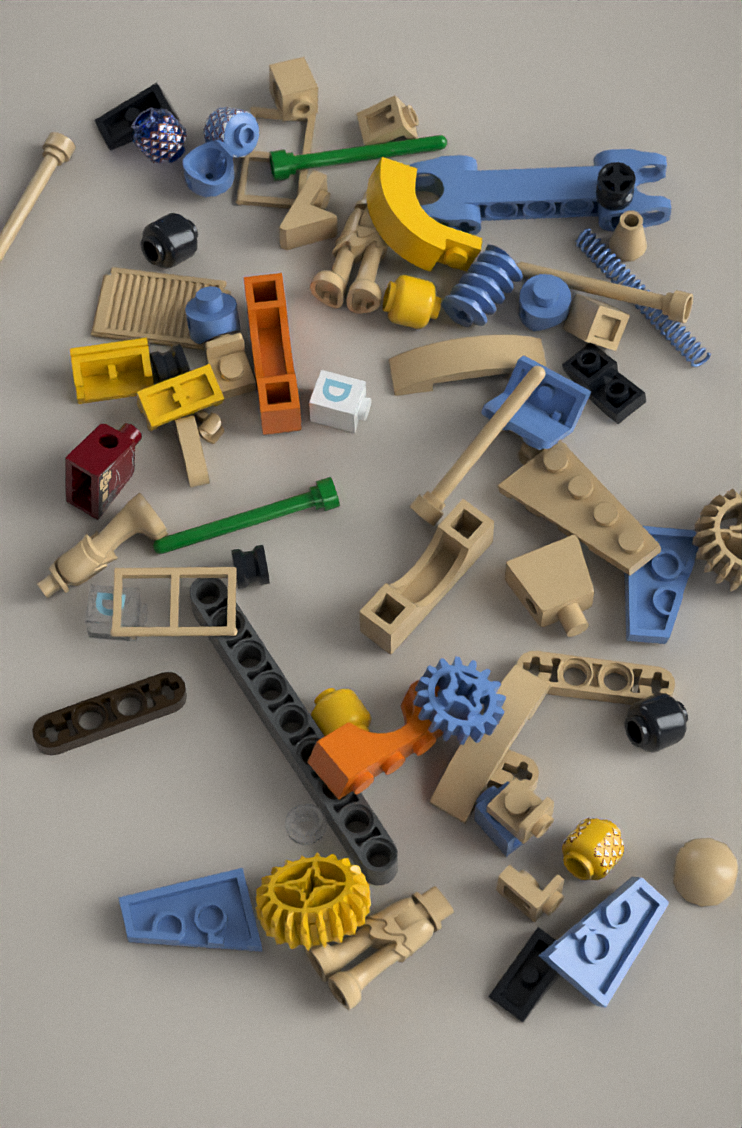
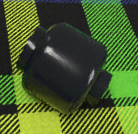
(169, 240)
(656, 722)

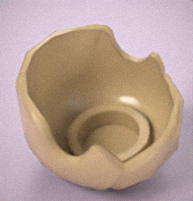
(705, 871)

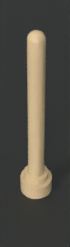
(57, 150)
(674, 305)
(432, 503)

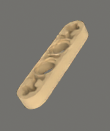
(596, 670)

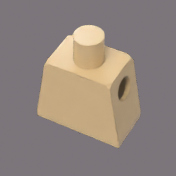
(553, 584)

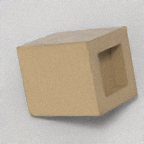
(596, 322)

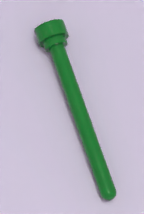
(286, 164)
(319, 496)

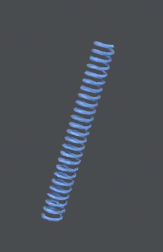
(629, 280)

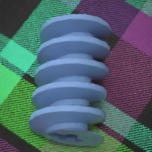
(482, 287)

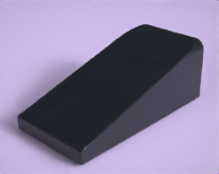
(117, 123)
(526, 978)

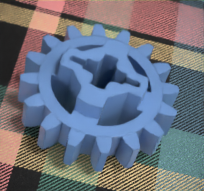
(459, 700)

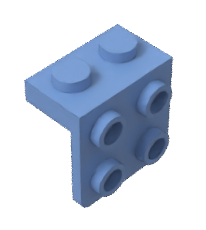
(548, 412)

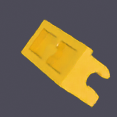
(111, 370)
(179, 396)

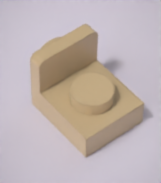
(387, 121)
(230, 364)
(522, 811)
(524, 892)

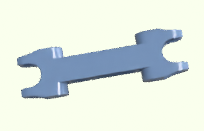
(535, 193)

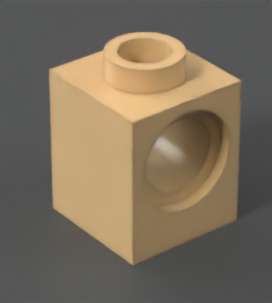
(293, 89)

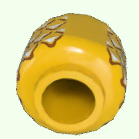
(592, 849)

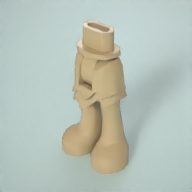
(355, 244)
(97, 551)
(393, 931)

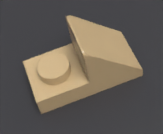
(307, 218)

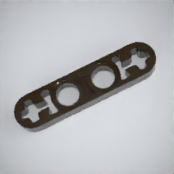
(107, 707)

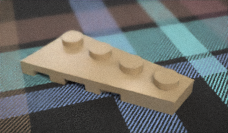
(576, 502)

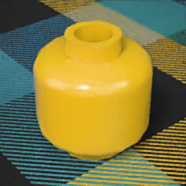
(411, 302)
(337, 708)

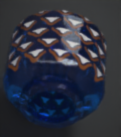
(159, 135)

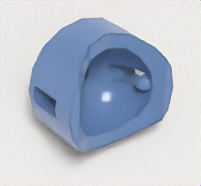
(209, 169)
(544, 302)
(211, 314)

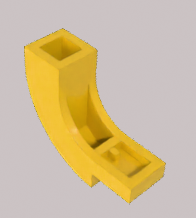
(408, 227)

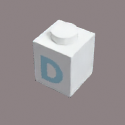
(339, 401)

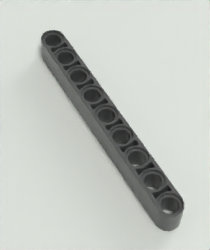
(295, 745)

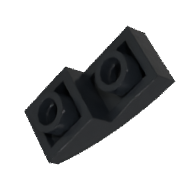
(608, 388)

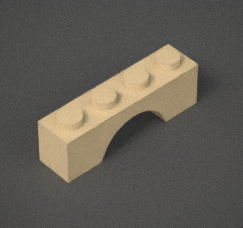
(403, 604)

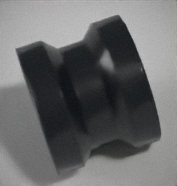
(622, 179)
(170, 363)
(250, 566)

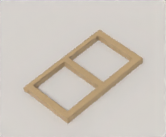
(260, 156)
(175, 574)

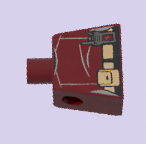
(100, 468)

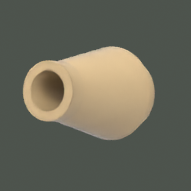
(629, 237)

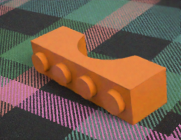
(272, 354)
(353, 757)

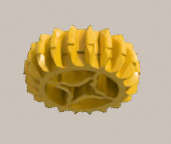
(313, 901)

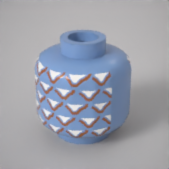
(234, 128)

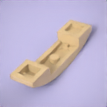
(461, 359)
(476, 762)

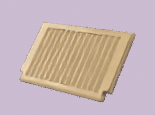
(148, 306)

